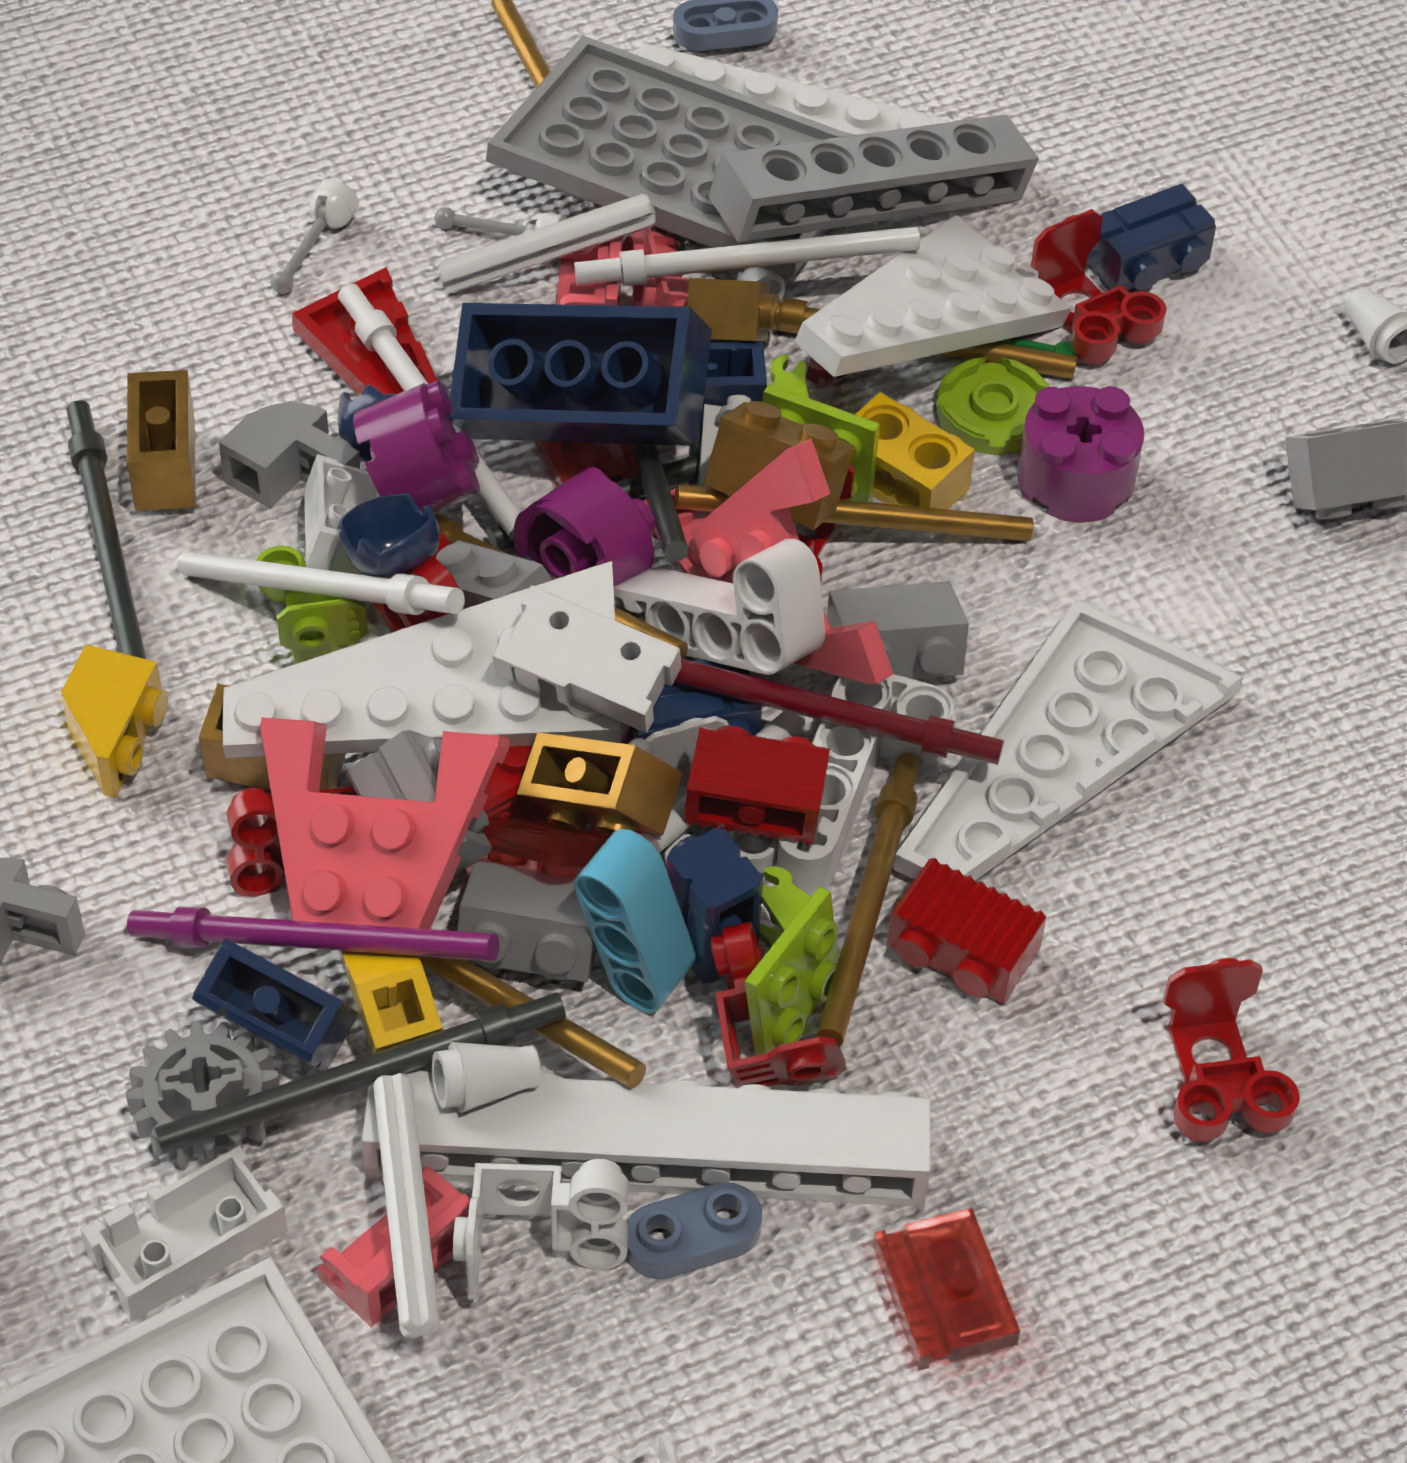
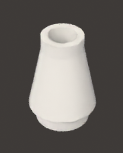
(1379, 324)
(481, 1073)

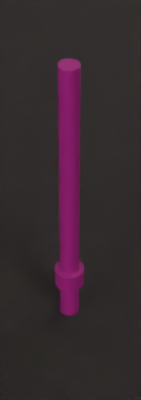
(198, 927)

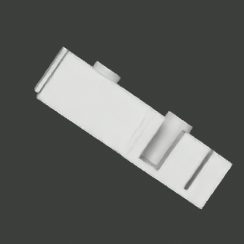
(328, 496)
(587, 659)
(188, 1235)

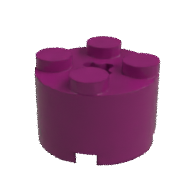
(418, 448)
(1080, 451)
(585, 526)

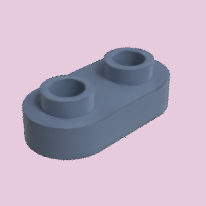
(724, 23)
(697, 1232)

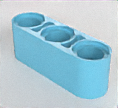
(635, 920)

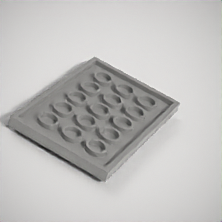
(631, 127)

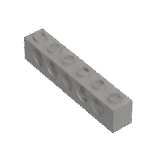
(871, 177)

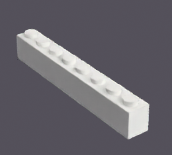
(684, 1137)

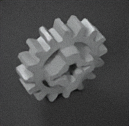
(195, 1077)

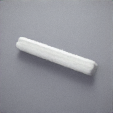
(547, 243)
(406, 1206)

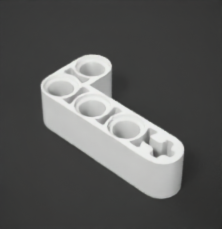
(753, 624)
(850, 770)

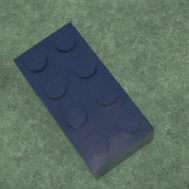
(580, 373)

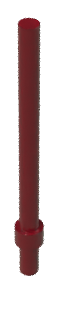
(934, 736)

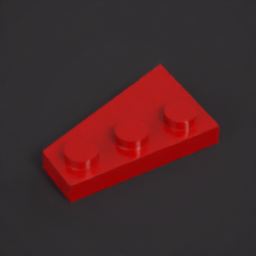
(332, 336)

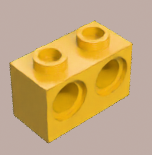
(916, 458)

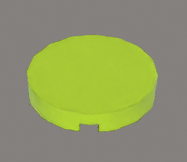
(988, 403)

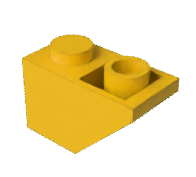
(109, 711)
(391, 998)

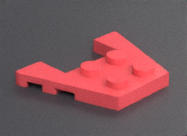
(759, 519)
(371, 855)

